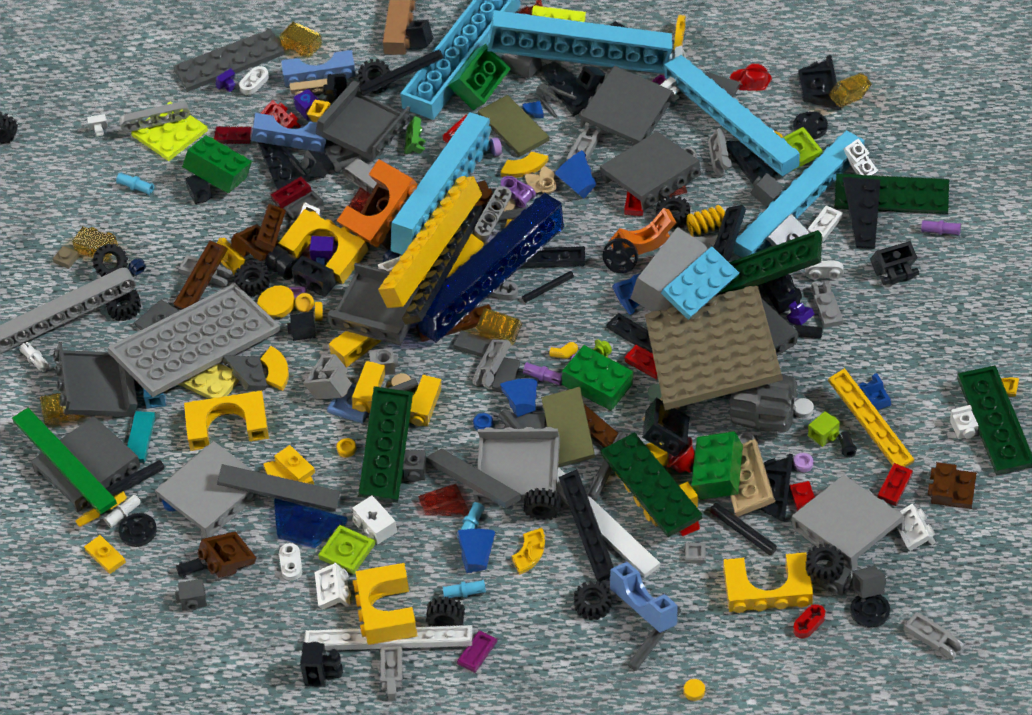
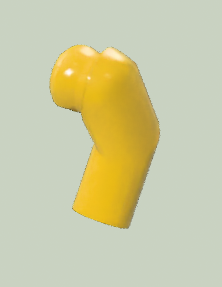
(564, 352)

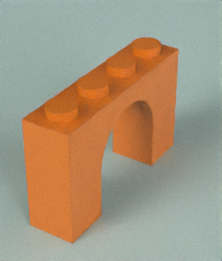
(375, 227)

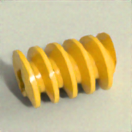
(705, 219)

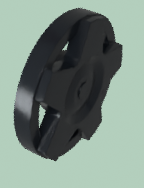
(811, 123)
(620, 255)
(137, 530)
(870, 611)

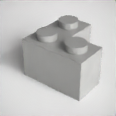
(328, 378)

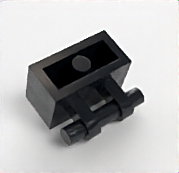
(893, 259)
(782, 293)
(317, 665)

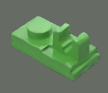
(413, 141)

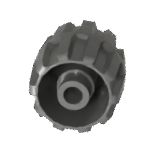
(765, 406)

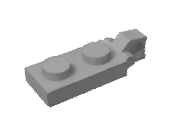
(391, 670)

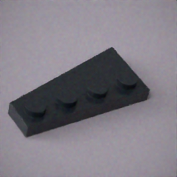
(566, 81)
(281, 164)
(863, 203)

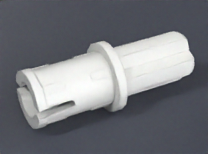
(34, 356)
(121, 511)

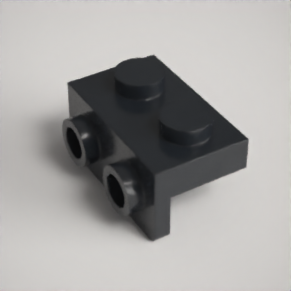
(335, 86)

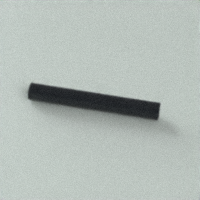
(548, 286)

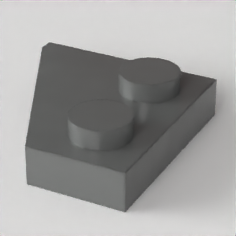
(248, 371)

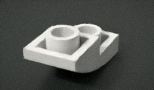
(858, 158)

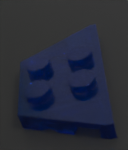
(304, 524)

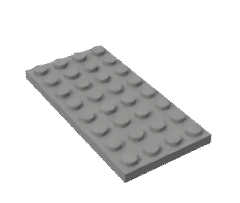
(193, 339)

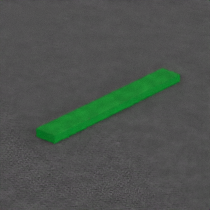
(64, 461)

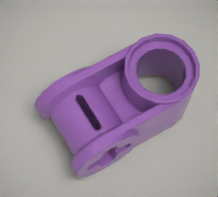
(518, 190)

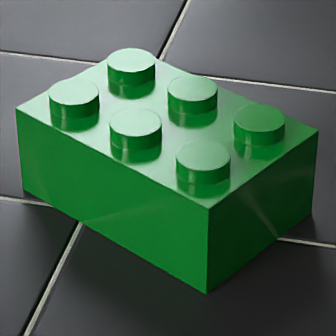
(479, 77)
(217, 164)
(598, 377)
(717, 465)

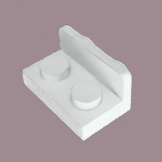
(915, 528)
(332, 586)

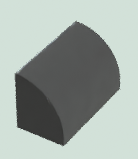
(522, 65)

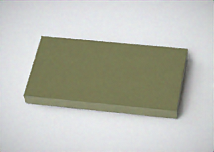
(514, 126)
(568, 415)

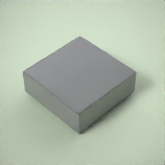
(695, 553)

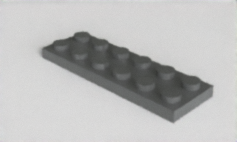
(237, 56)

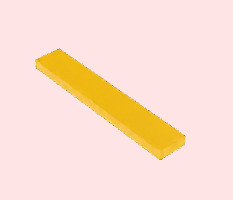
(870, 419)

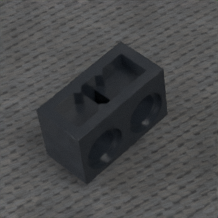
(313, 276)

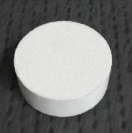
(804, 408)

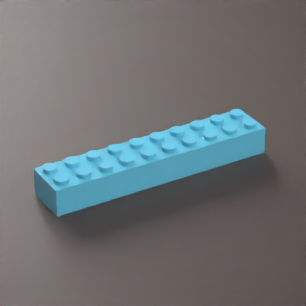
(579, 42)
(429, 87)
(454, 161)

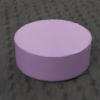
(495, 146)
(803, 462)

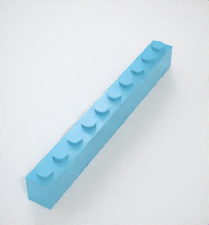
(732, 115)
(797, 196)

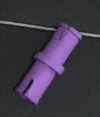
(941, 227)
(542, 373)

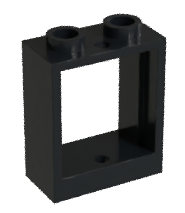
(671, 419)

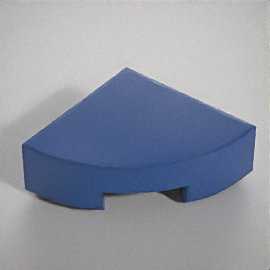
(533, 109)

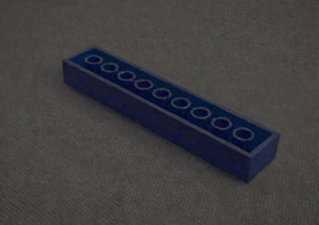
(492, 265)

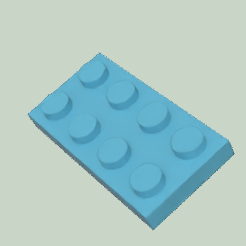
(699, 283)

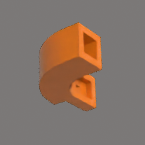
(651, 236)

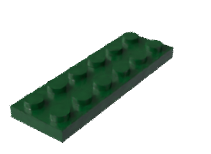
(903, 194)
(776, 261)
(996, 420)
(385, 444)
(651, 484)

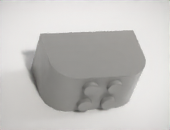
(667, 264)

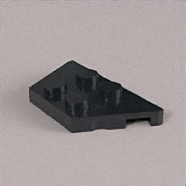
(818, 82)
(748, 161)
(779, 477)

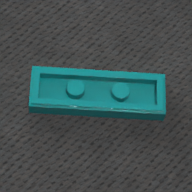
(141, 434)

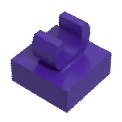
(226, 80)
(799, 313)

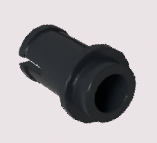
(848, 448)
(189, 567)

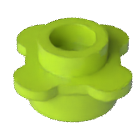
(602, 347)

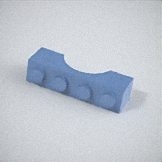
(296, 71)
(269, 131)
(628, 585)

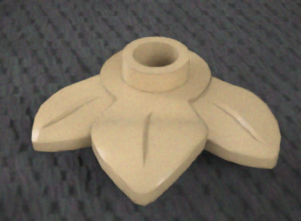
(542, 183)

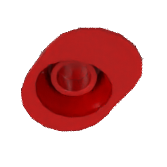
(752, 78)
(684, 460)

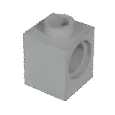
(385, 357)

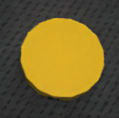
(277, 301)

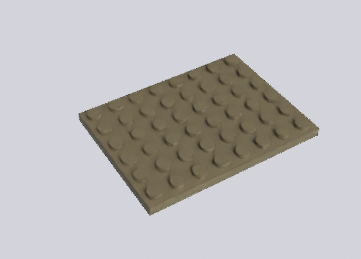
(714, 351)

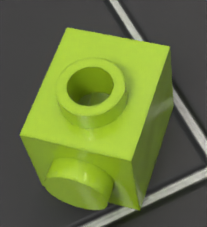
(824, 429)

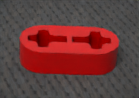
(806, 618)

